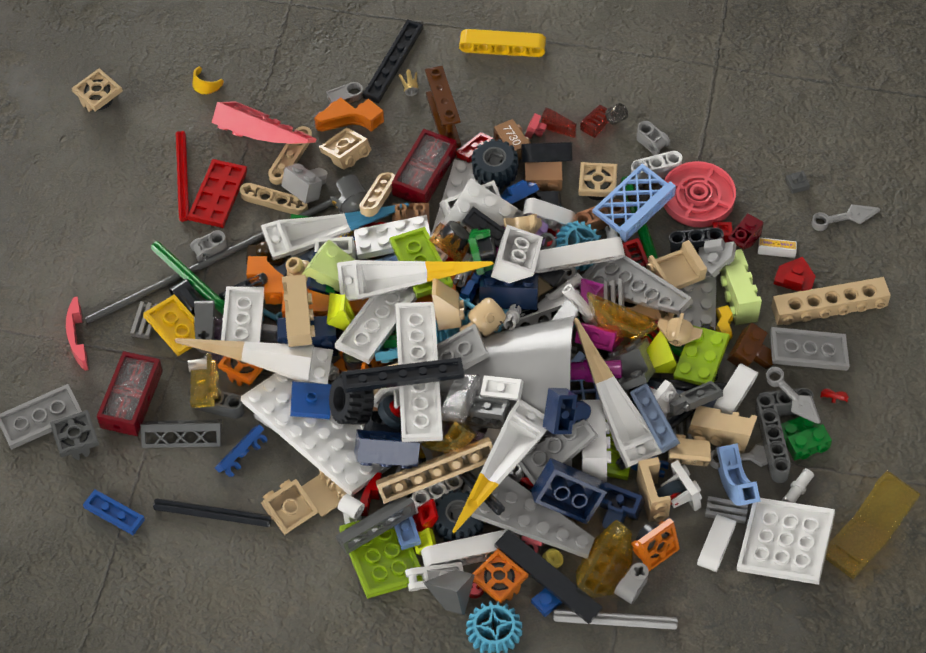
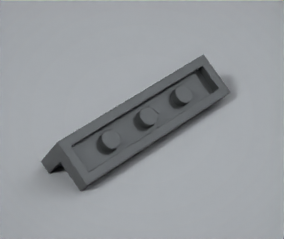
(486, 409)
(181, 426)
(376, 524)

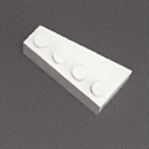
(595, 454)

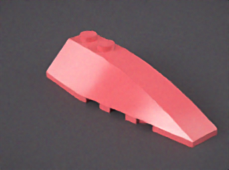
(256, 124)

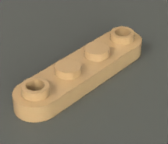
(288, 156)
(377, 194)

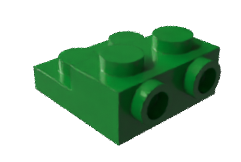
(805, 438)

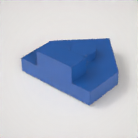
(519, 191)

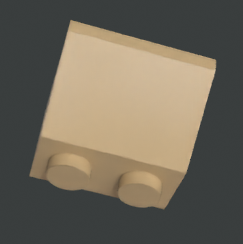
(447, 306)

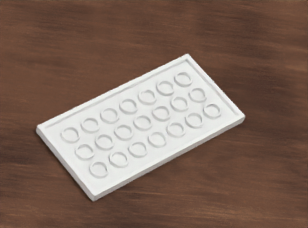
(321, 441)

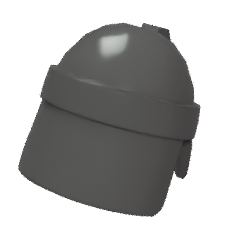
(351, 192)

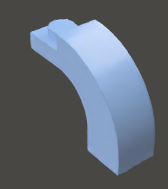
(733, 478)

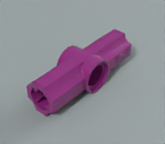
(581, 370)

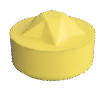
(553, 557)

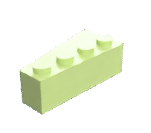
(324, 265)
(740, 290)

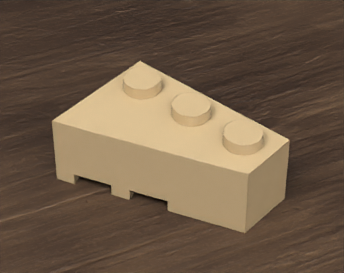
(297, 311)
(722, 428)

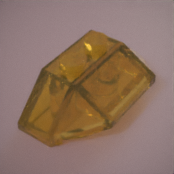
(620, 318)
(607, 561)

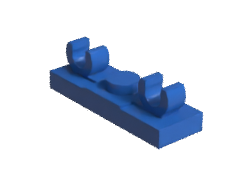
(241, 450)

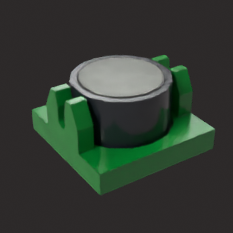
(482, 248)

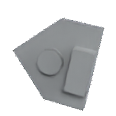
(717, 254)

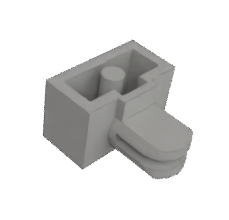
(304, 183)

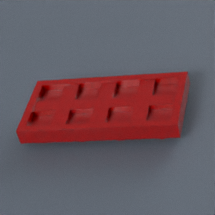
(217, 193)

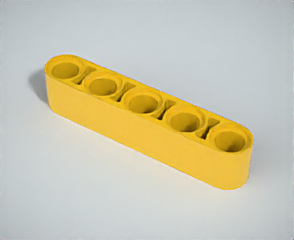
(502, 43)

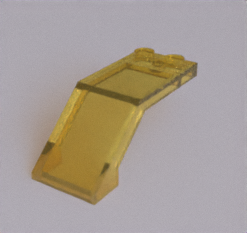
(871, 525)

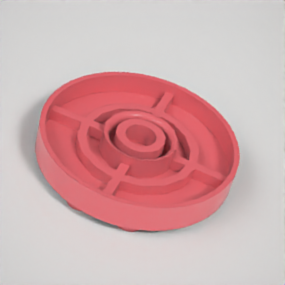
(715, 191)

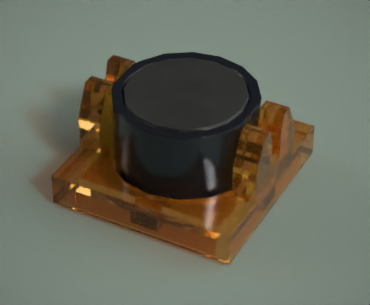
(451, 239)

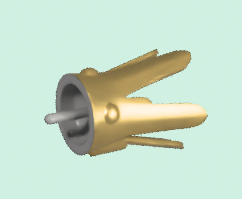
(411, 86)

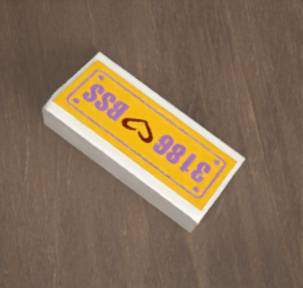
(777, 247)

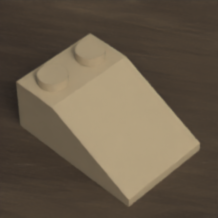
(691, 451)

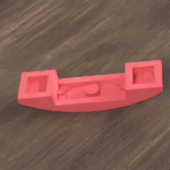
(73, 317)

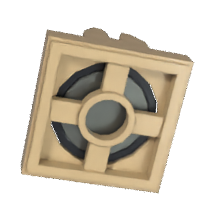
(97, 91)
(597, 180)

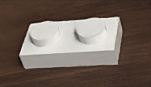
(502, 388)

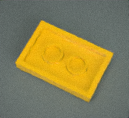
(172, 321)

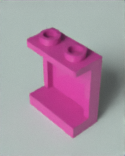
(601, 337)

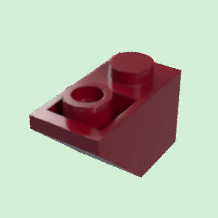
(747, 232)

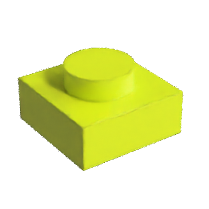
(427, 539)

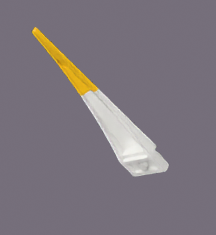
(372, 278)
(516, 439)

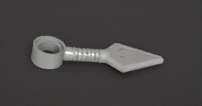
(855, 213)
(801, 404)
(756, 455)

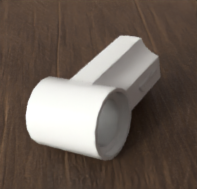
(351, 508)

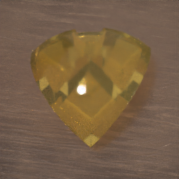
(456, 438)

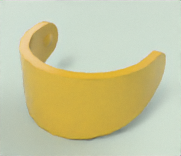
(204, 87)

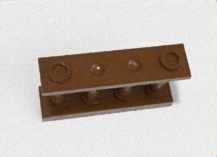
(442, 104)

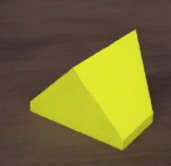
(339, 311)
(662, 355)

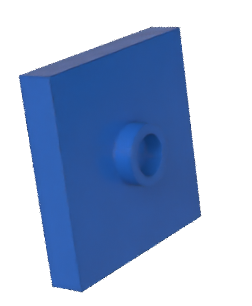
(310, 400)

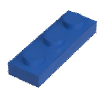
(113, 512)

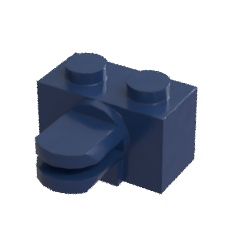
(563, 410)
(620, 504)

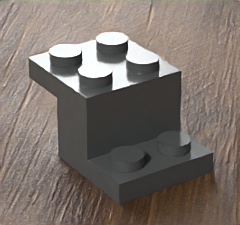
(635, 361)

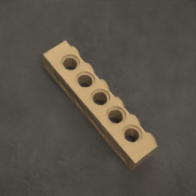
(839, 295)
(434, 470)

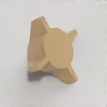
(526, 223)
(678, 330)

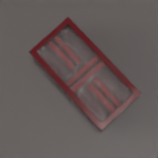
(424, 167)
(129, 393)

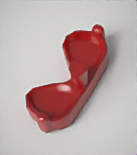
(841, 395)

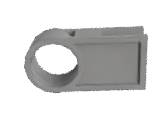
(343, 92)

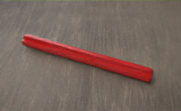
(182, 178)

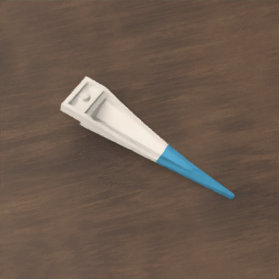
(297, 235)

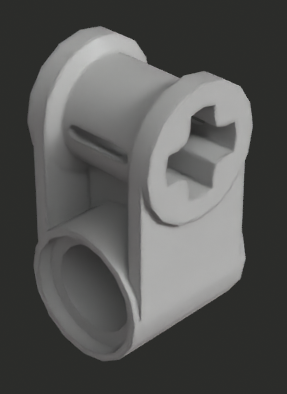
(653, 138)
(209, 245)
(631, 585)

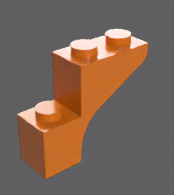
(343, 114)

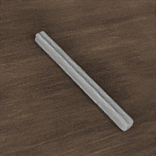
(619, 619)

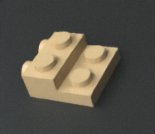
(346, 148)
(289, 506)

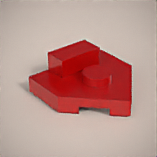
(795, 275)

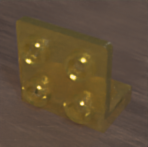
(204, 385)

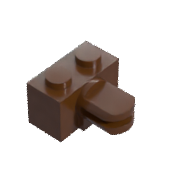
(750, 348)

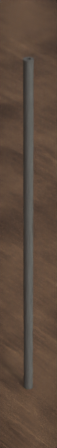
(199, 266)

